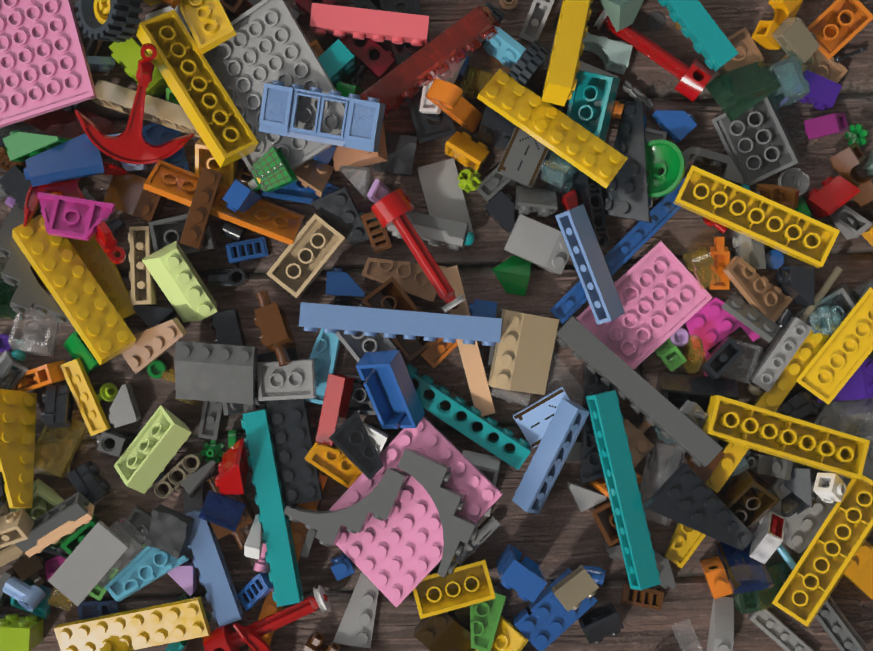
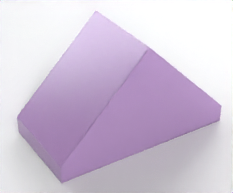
(185, 576)

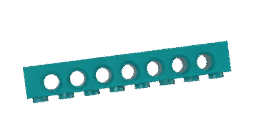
(514, 457)

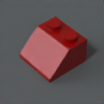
(830, 196)
(233, 470)

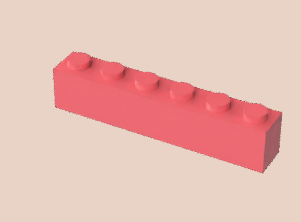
(369, 24)

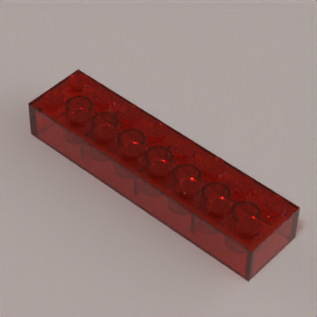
(434, 58)

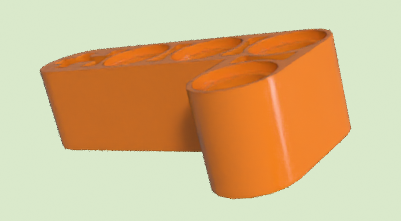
(449, 100)

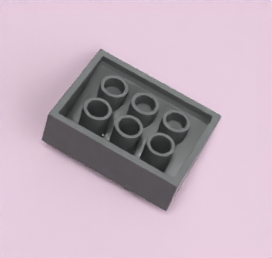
(757, 142)
(215, 372)

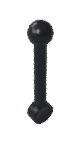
(838, 59)

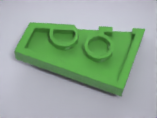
(484, 622)

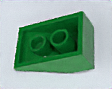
(24, 145)

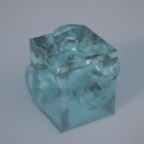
(825, 320)

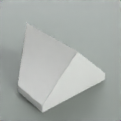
(376, 436)

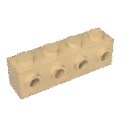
(143, 284)
(15, 527)

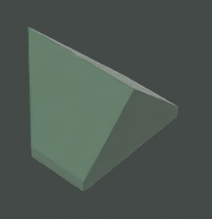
(621, 12)

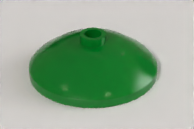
(666, 156)

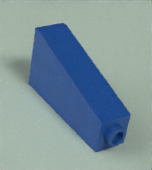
(65, 162)

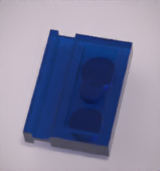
(222, 510)

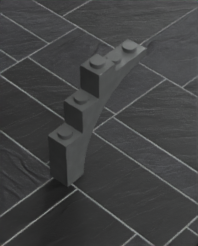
(18, 271)
(331, 523)
(456, 528)

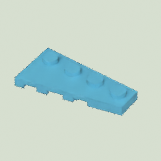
(325, 355)
(141, 571)

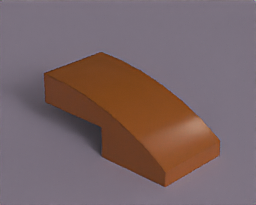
(781, 194)

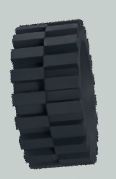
(109, 18)

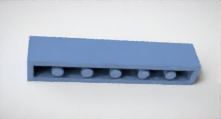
(590, 264)
(550, 456)
(213, 572)

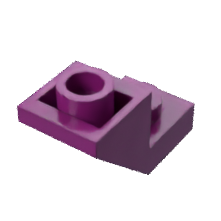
(826, 125)

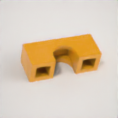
(764, 30)

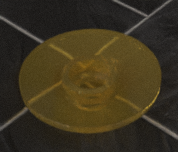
(694, 354)

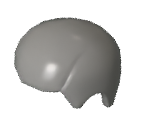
(795, 179)

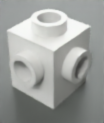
(829, 487)

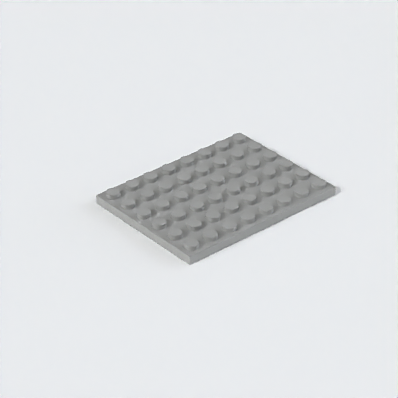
(269, 49)

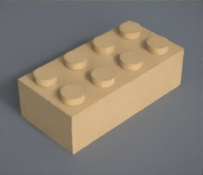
(306, 256)

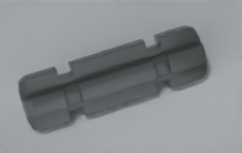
(637, 95)

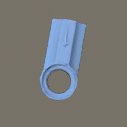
(26, 595)

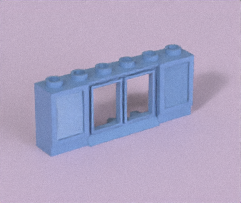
(360, 123)

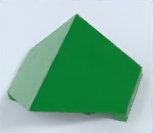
(513, 275)

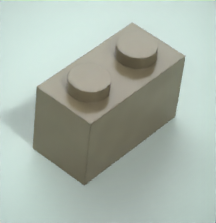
(796, 39)
(575, 588)

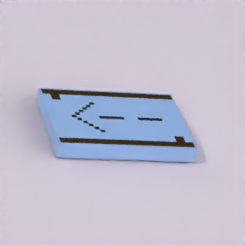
(536, 417)

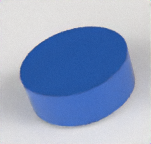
(774, 259)

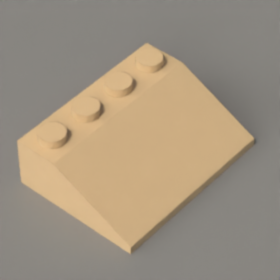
(524, 352)

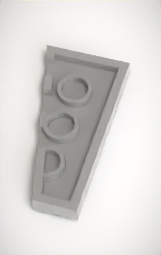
(359, 617)

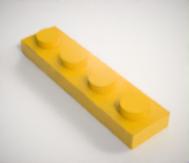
(85, 396)

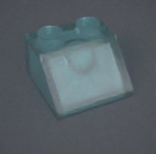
(792, 83)

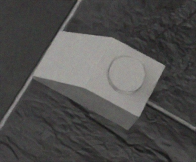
(124, 407)

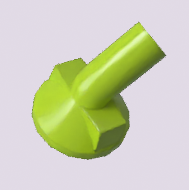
(107, 392)

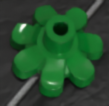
(857, 135)
(216, 450)

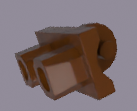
(315, 643)

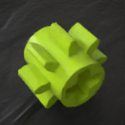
(469, 180)

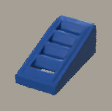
(230, 252)
(268, 587)

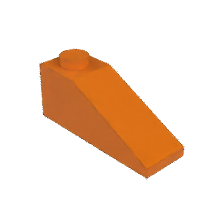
(41, 377)

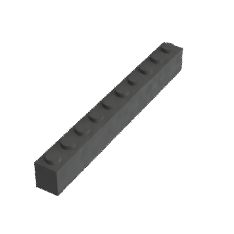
(638, 392)

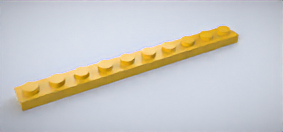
(769, 401)

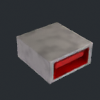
(768, 537)

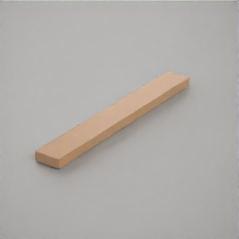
(470, 353)

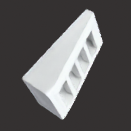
(253, 541)

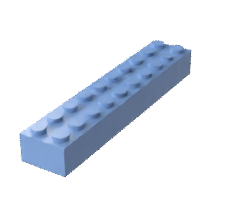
(400, 322)

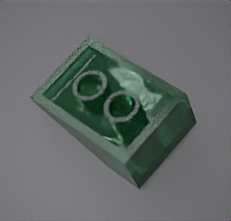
(742, 88)

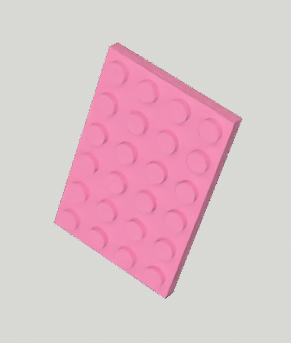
(656, 302)

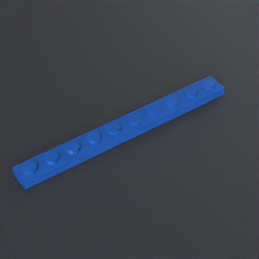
(620, 253)

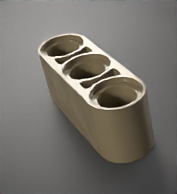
(170, 478)

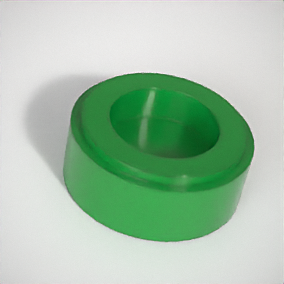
(156, 368)
(232, 437)

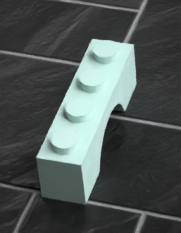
(612, 53)

